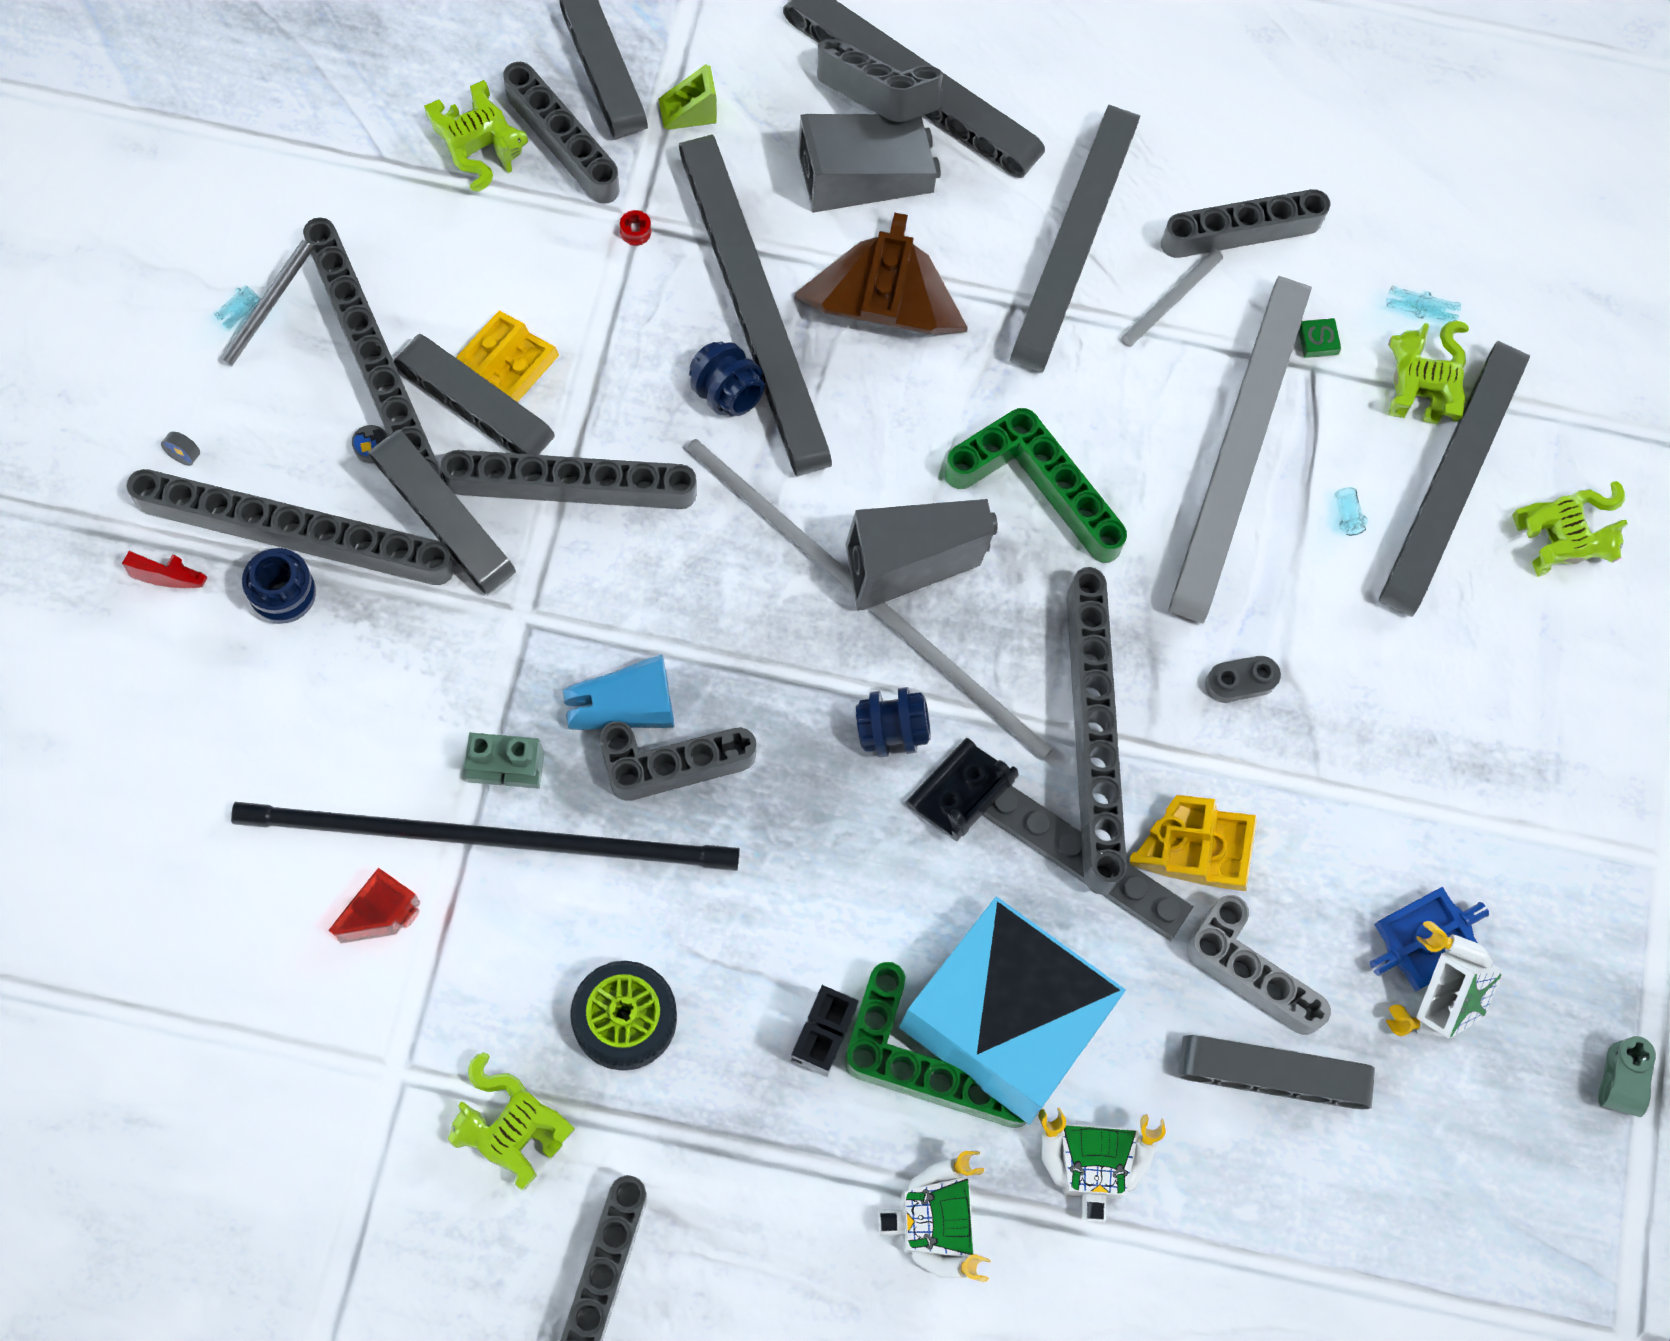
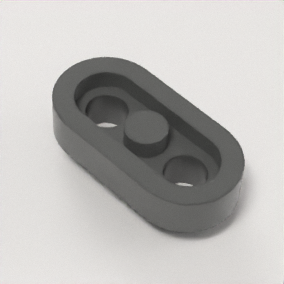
(1244, 679)

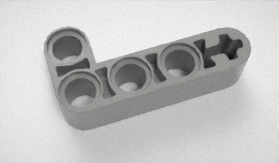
(1260, 970)

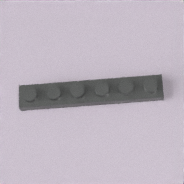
(1063, 846)

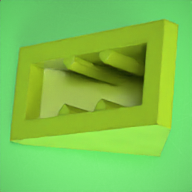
(690, 101)

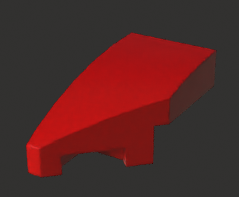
(172, 575)

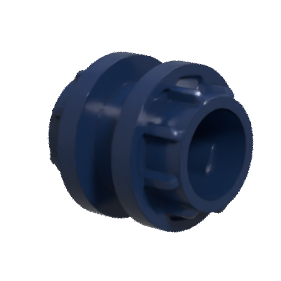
(726, 379)
(270, 569)
(893, 722)

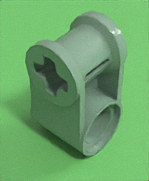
(1625, 1083)

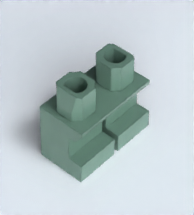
(493, 755)

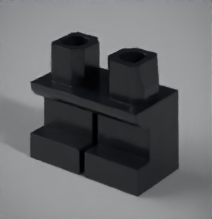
(824, 1030)

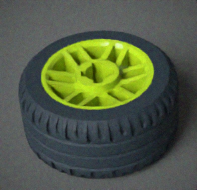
(613, 1040)

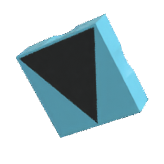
(1012, 1009)

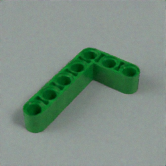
(1044, 475)
(922, 1066)

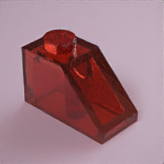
(377, 910)

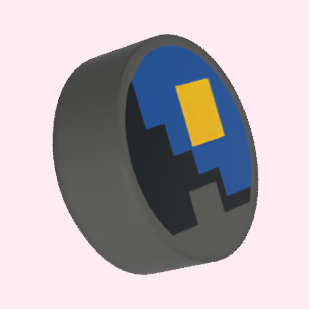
(366, 439)
(180, 448)

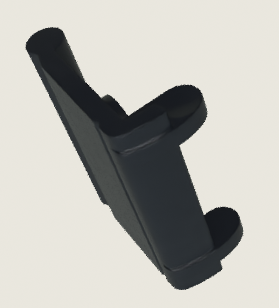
(961, 789)

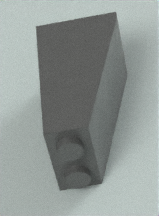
(864, 159)
(915, 546)

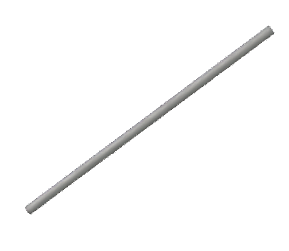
(882, 610)

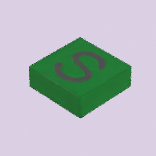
(1319, 338)

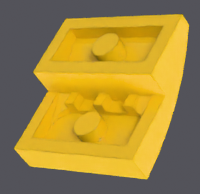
(508, 355)

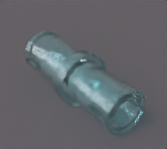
(1423, 304)

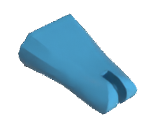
(630, 695)

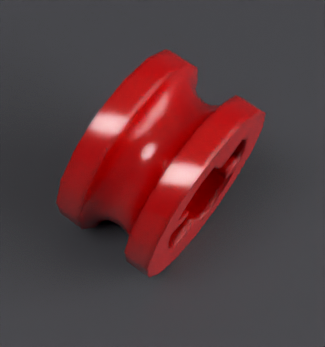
(639, 237)

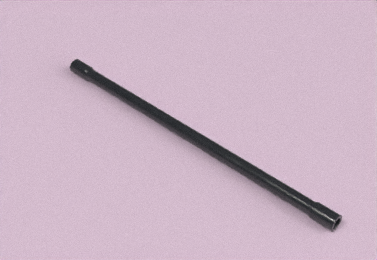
(267, 815)

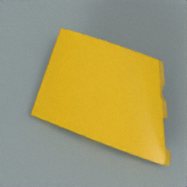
(1199, 844)

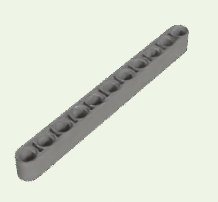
(1239, 450)

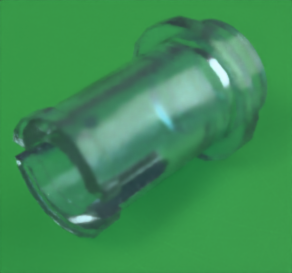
(238, 306)
(1350, 511)

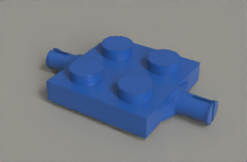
(1403, 926)

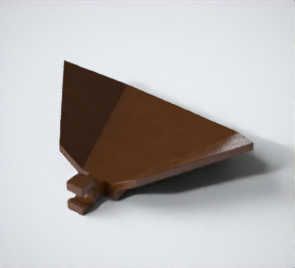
(886, 284)

